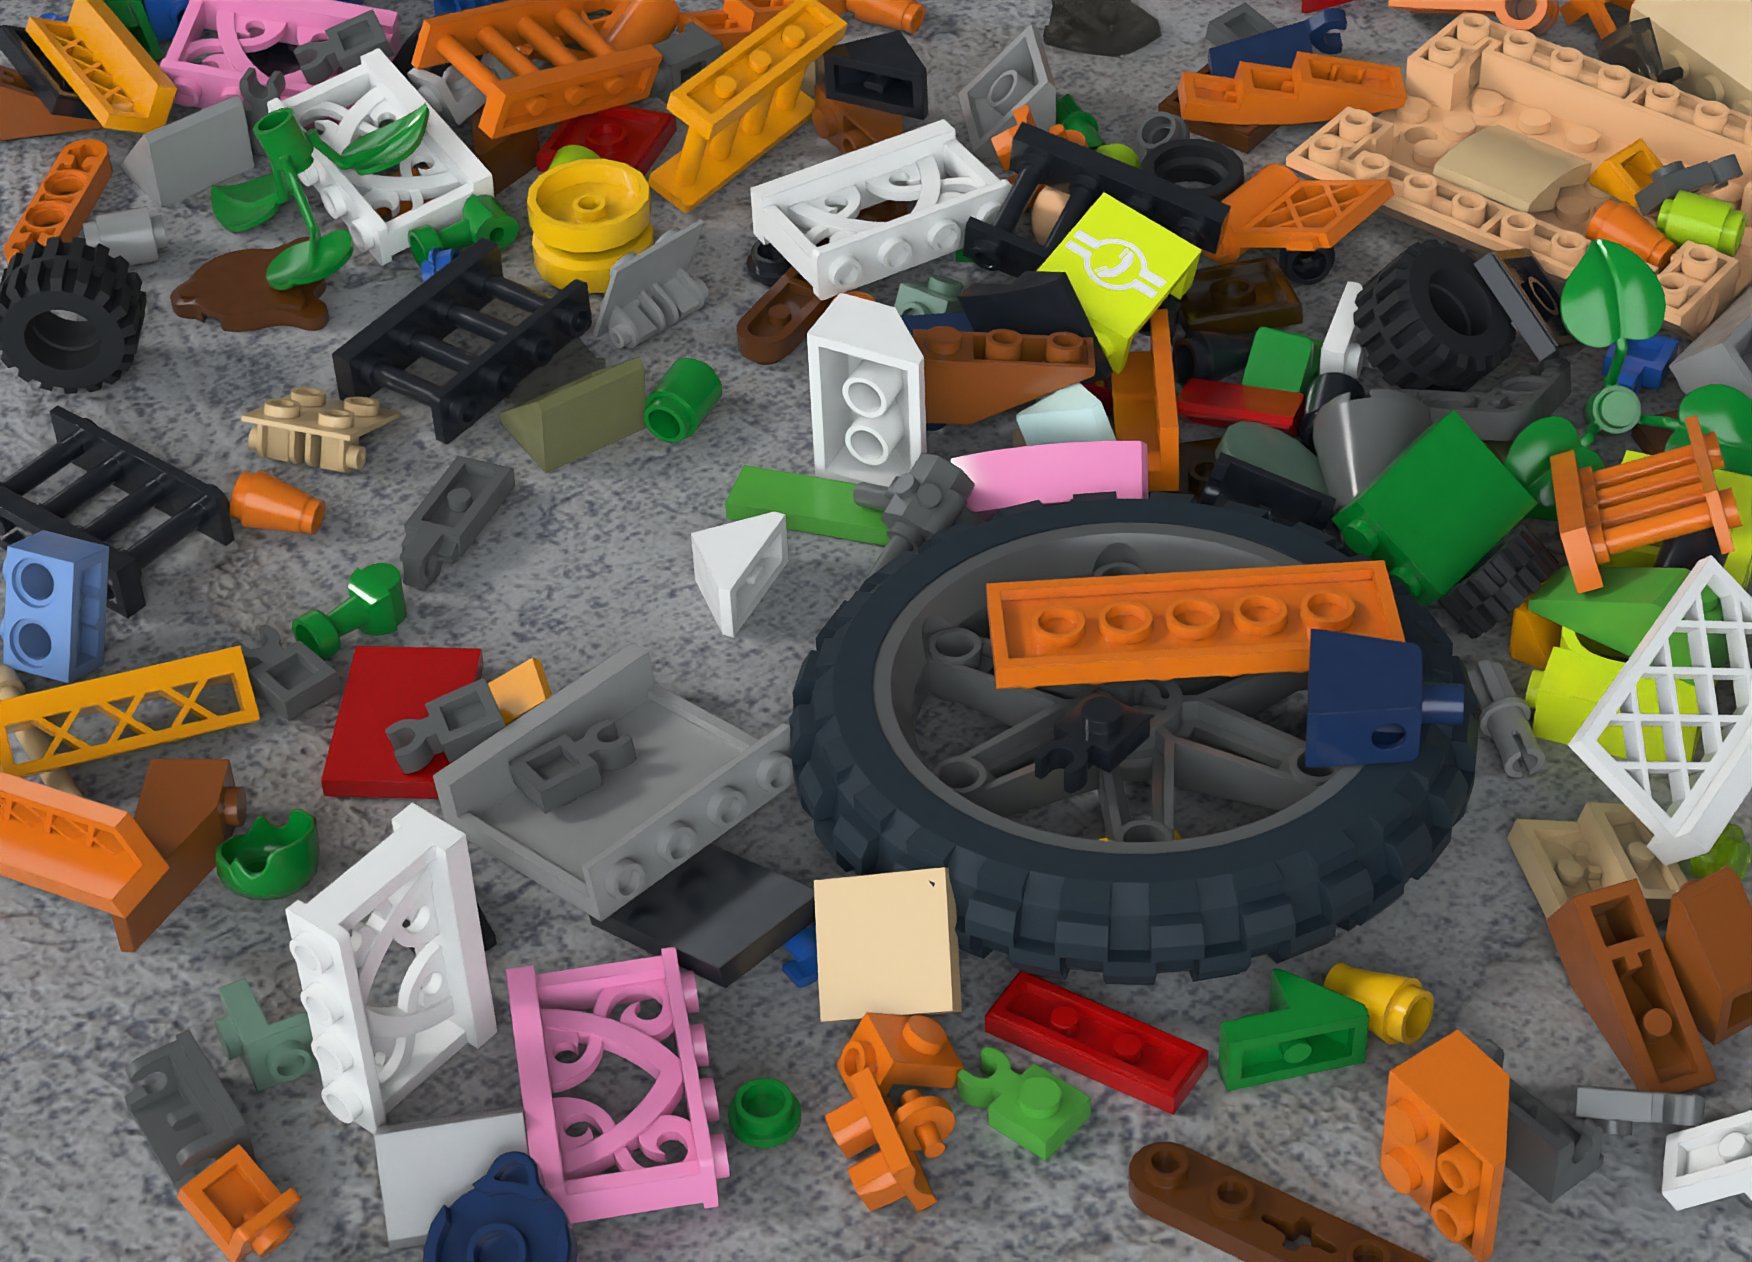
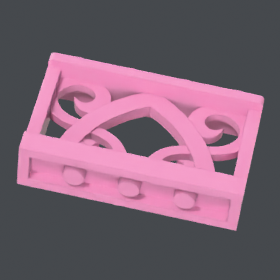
(266, 21)
(549, 1022)

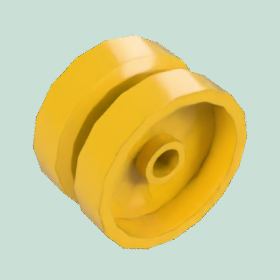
(587, 220)

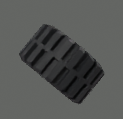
(76, 281)
(1432, 320)

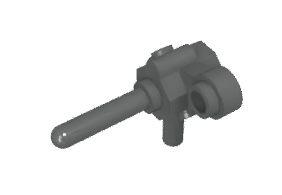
(918, 504)

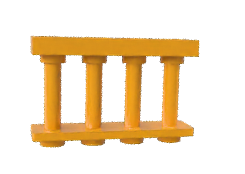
(745, 102)

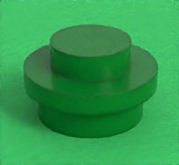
(764, 1113)

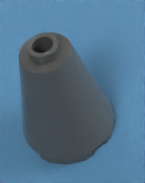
(1363, 438)

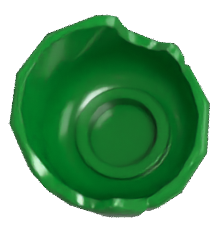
(270, 858)

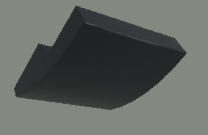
(1032, 306)

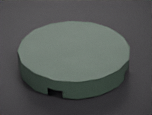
(1273, 452)

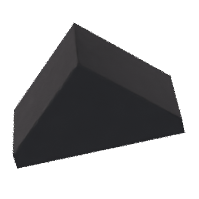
(878, 75)

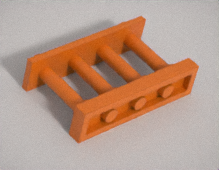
(536, 95)
(1640, 503)

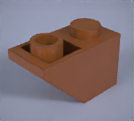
(1712, 952)

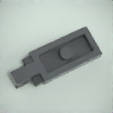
(452, 517)

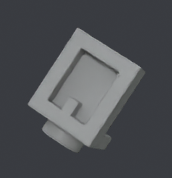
(449, 95)

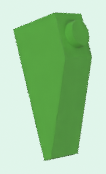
(1627, 609)

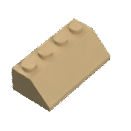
(1709, 44)

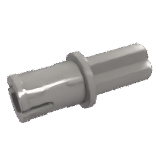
(1505, 718)

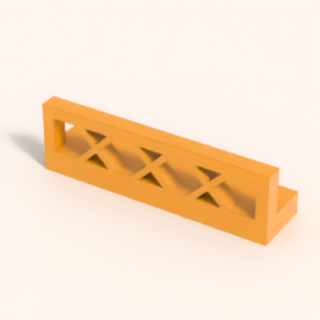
(106, 67)
(123, 690)

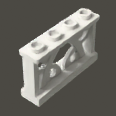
(381, 95)
(833, 192)
(413, 876)

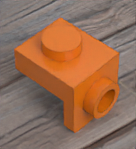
(900, 1052)
(240, 1206)

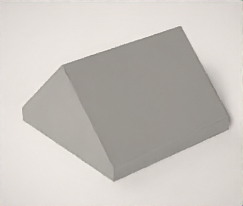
(1010, 81)
(192, 153)
(437, 1162)

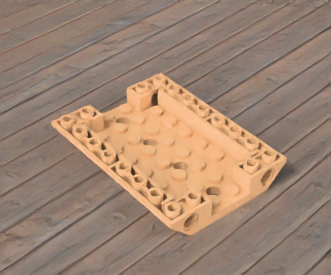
(1503, 76)

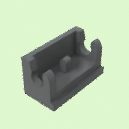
(185, 1110)
(1542, 1145)

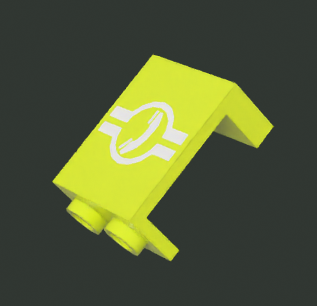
(1122, 271)

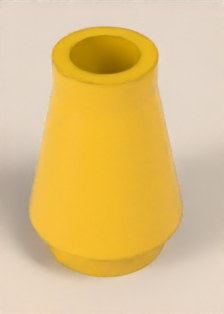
(1395, 1003)

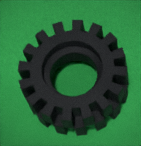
(1499, 582)

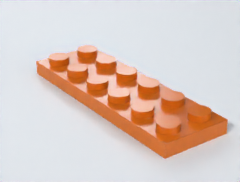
(1181, 622)

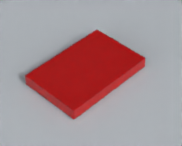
(381, 690)

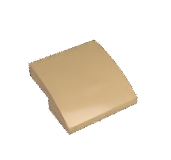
(1512, 168)
(1591, 854)

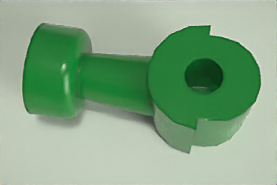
(481, 219)
(373, 608)

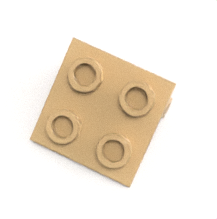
(316, 428)

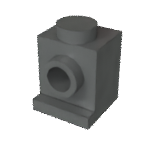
(683, 58)

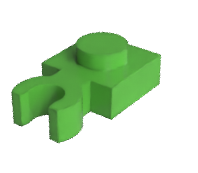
(1028, 1107)

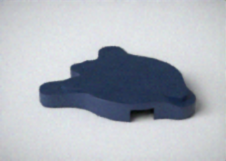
(503, 1219)

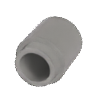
(128, 234)

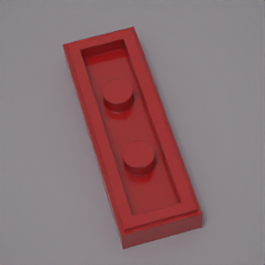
(1097, 1041)

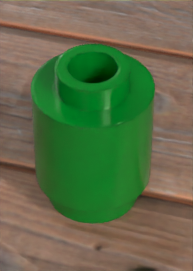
(682, 400)

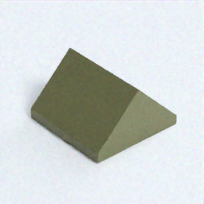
(580, 415)

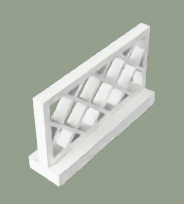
(1724, 775)

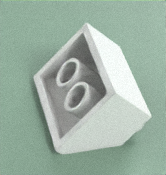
(865, 393)

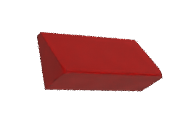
(1229, 403)

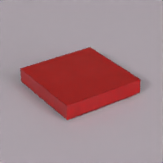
(614, 134)

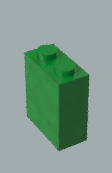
(1435, 509)

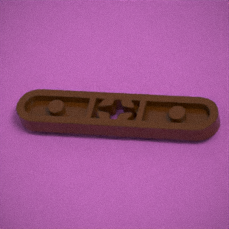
(790, 307)
(1236, 1211)

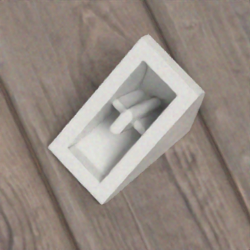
(739, 565)

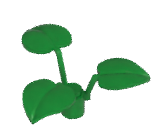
(289, 153)
(1605, 302)

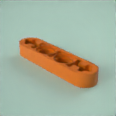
(79, 169)

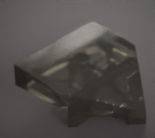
(1100, 27)
(1637, 50)

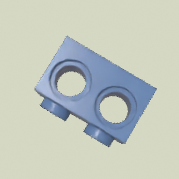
(55, 606)

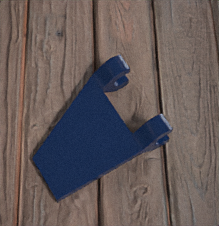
(1280, 45)

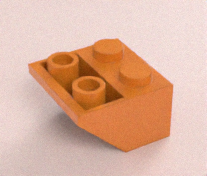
(1449, 1138)

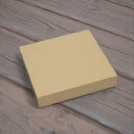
(887, 945)

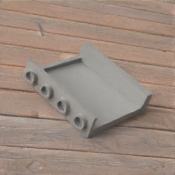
(616, 841)

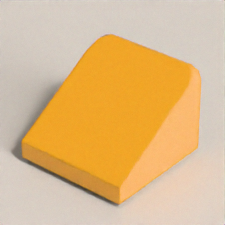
(1626, 172)
(1533, 636)
(520, 690)

